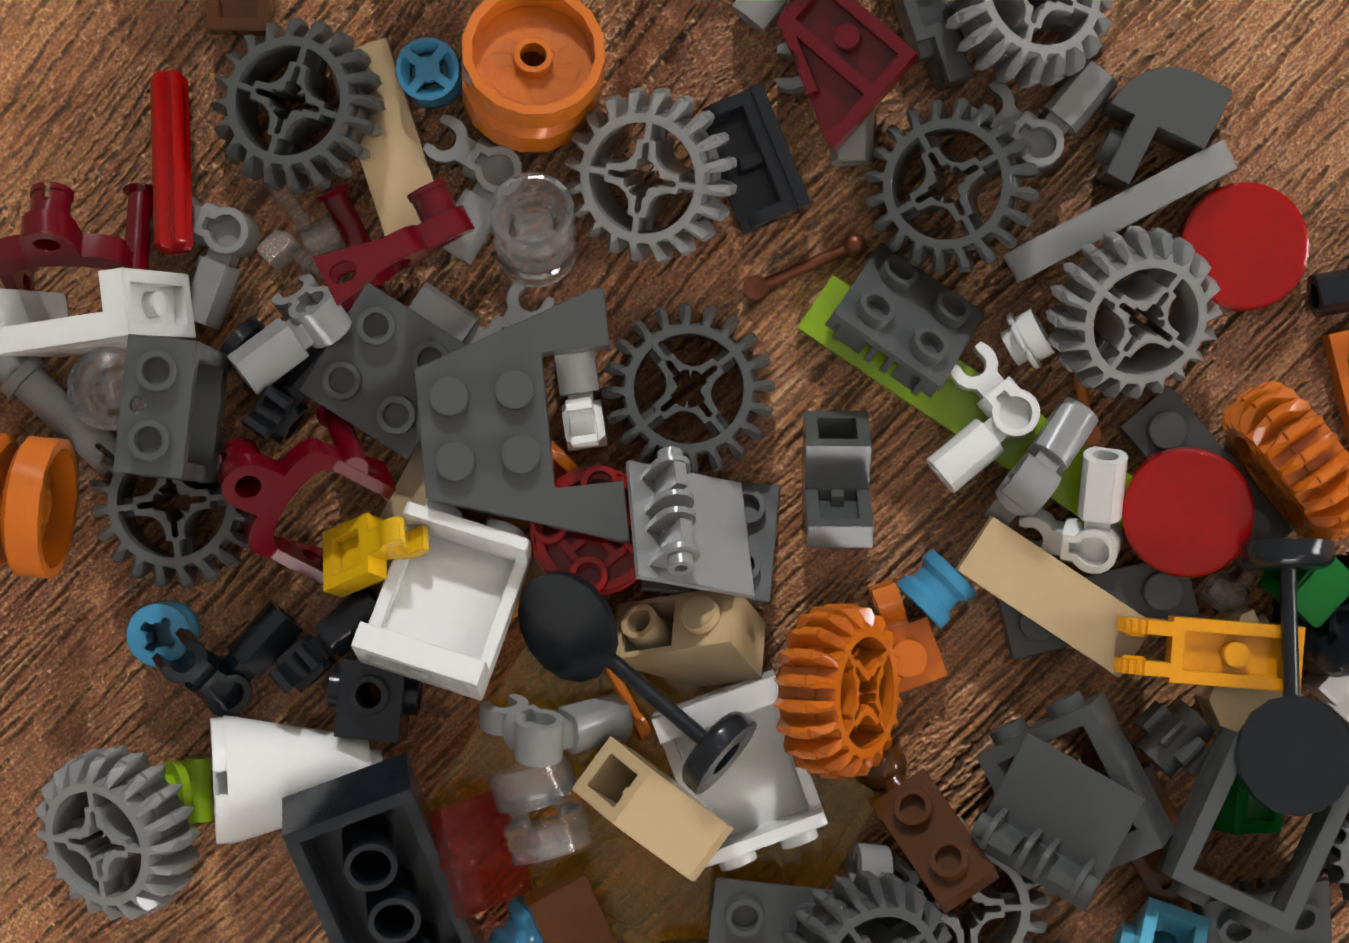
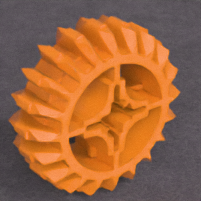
(1291, 459)
(838, 691)

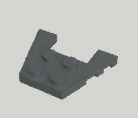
(491, 427)

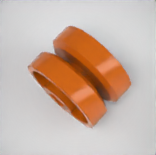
(531, 71)
(37, 504)

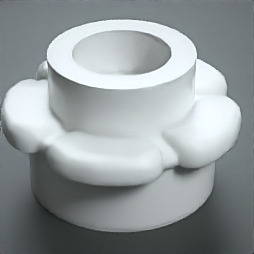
(1027, 339)

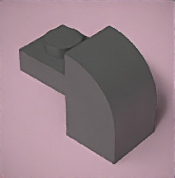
(1160, 105)
(836, 480)

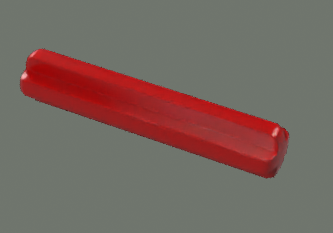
(171, 162)

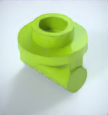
(196, 787)

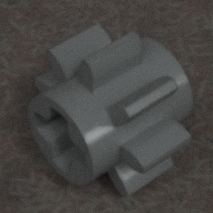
(1174, 737)

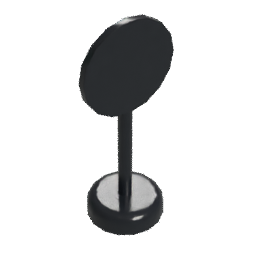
(577, 640)
(1292, 746)

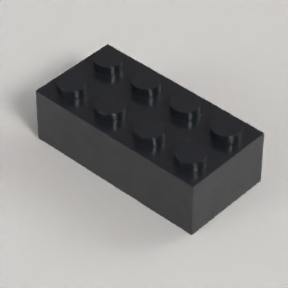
(373, 858)

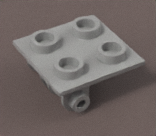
(688, 526)

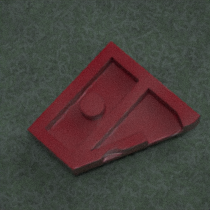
(843, 61)

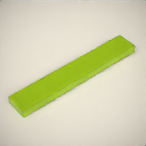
(947, 407)

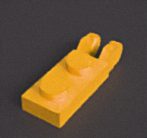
(1210, 652)

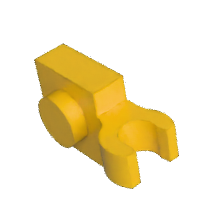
(359, 551)

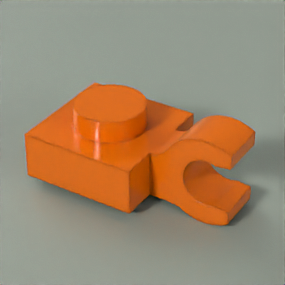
(914, 640)

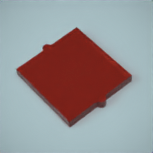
(477, 855)

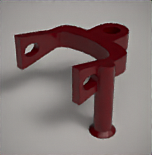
(54, 239)
(383, 258)
(266, 486)

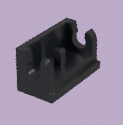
(765, 171)

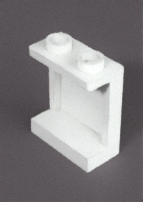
(131, 304)
(451, 608)
(762, 790)

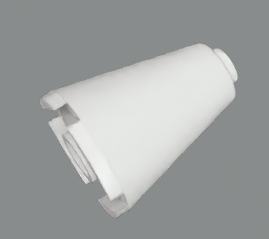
(265, 761)

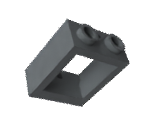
(183, 411)
(1196, 824)
(1151, 827)

